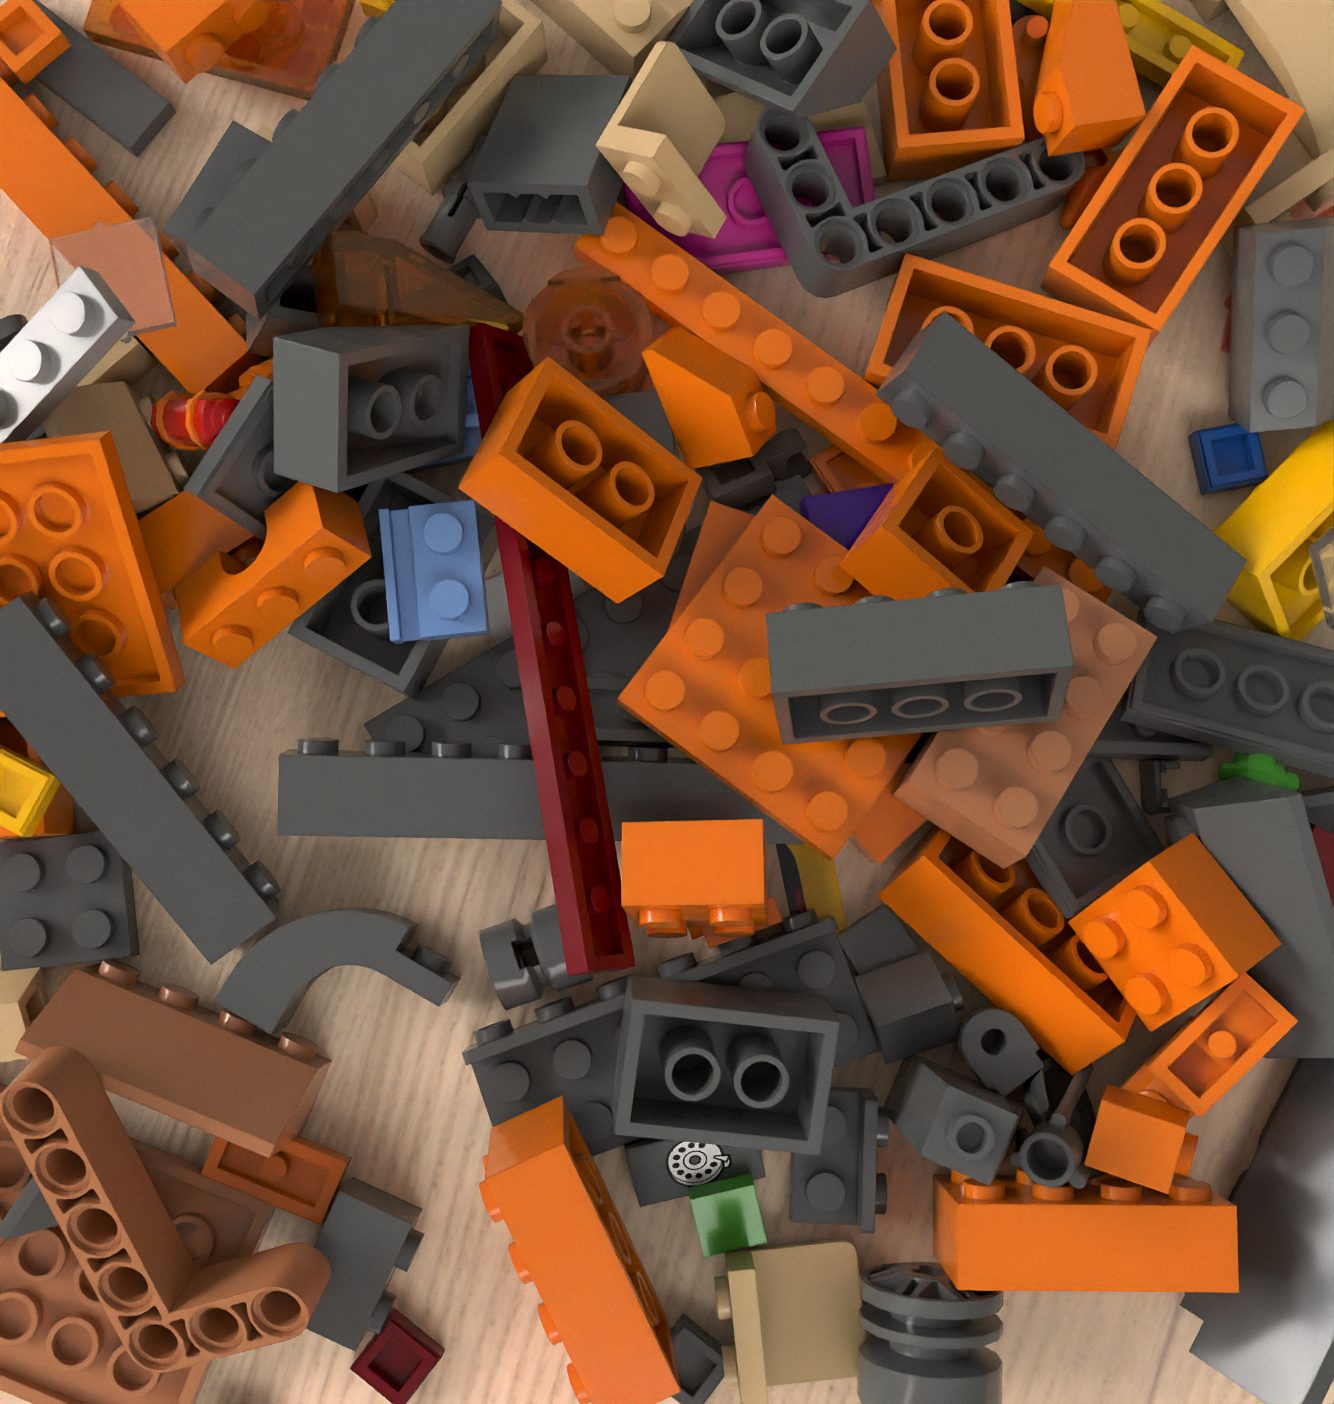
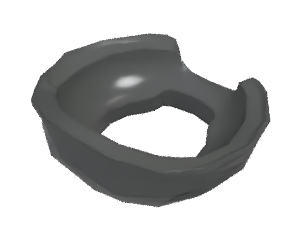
(1044, 1093)

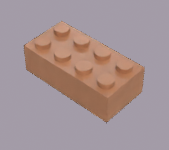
(1005, 780)

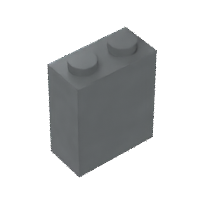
(542, 156)

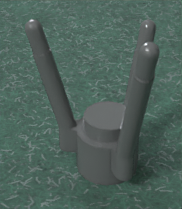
(1054, 1148)

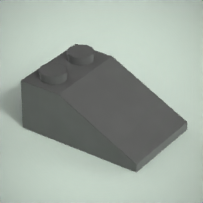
(367, 401)

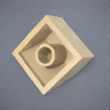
(146, 461)

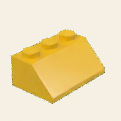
(1273, 534)

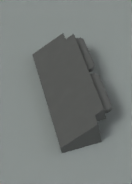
(1280, 1325)

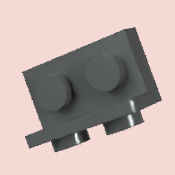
(843, 1179)

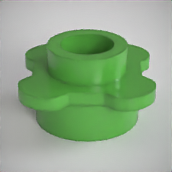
(1261, 768)

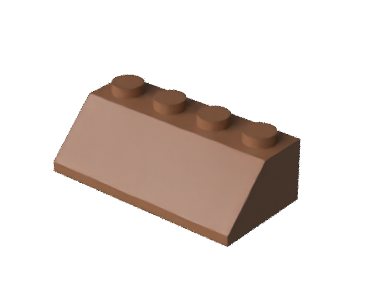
(182, 1056)

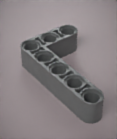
(905, 215)

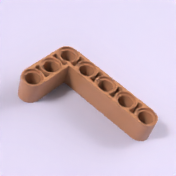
(126, 1240)

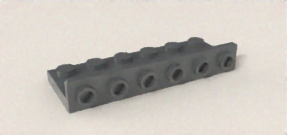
(577, 1047)

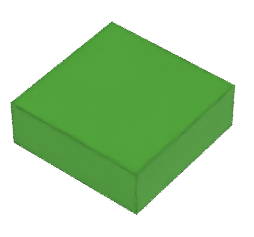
(727, 1215)

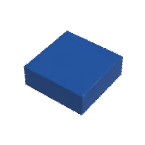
(1227, 458)

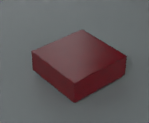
(397, 1359)

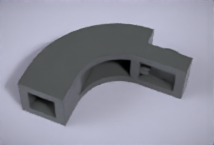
(287, 962)

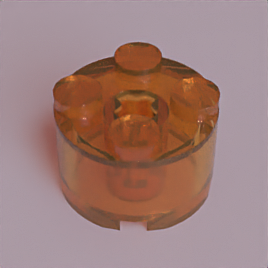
(586, 304)

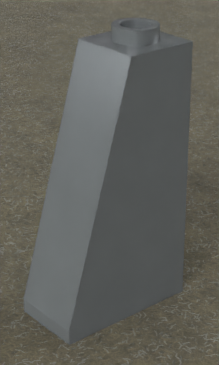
(953, 1118)

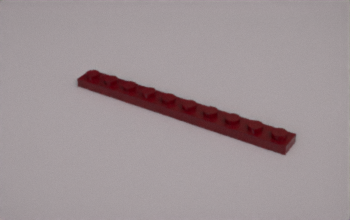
(556, 708)

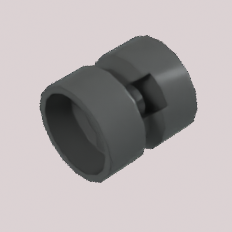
(507, 965)

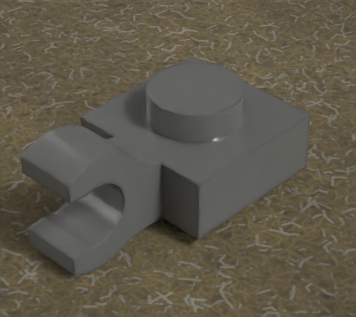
(753, 477)

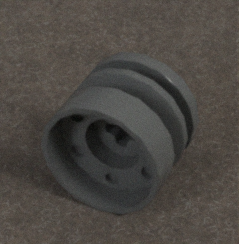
(927, 1338)

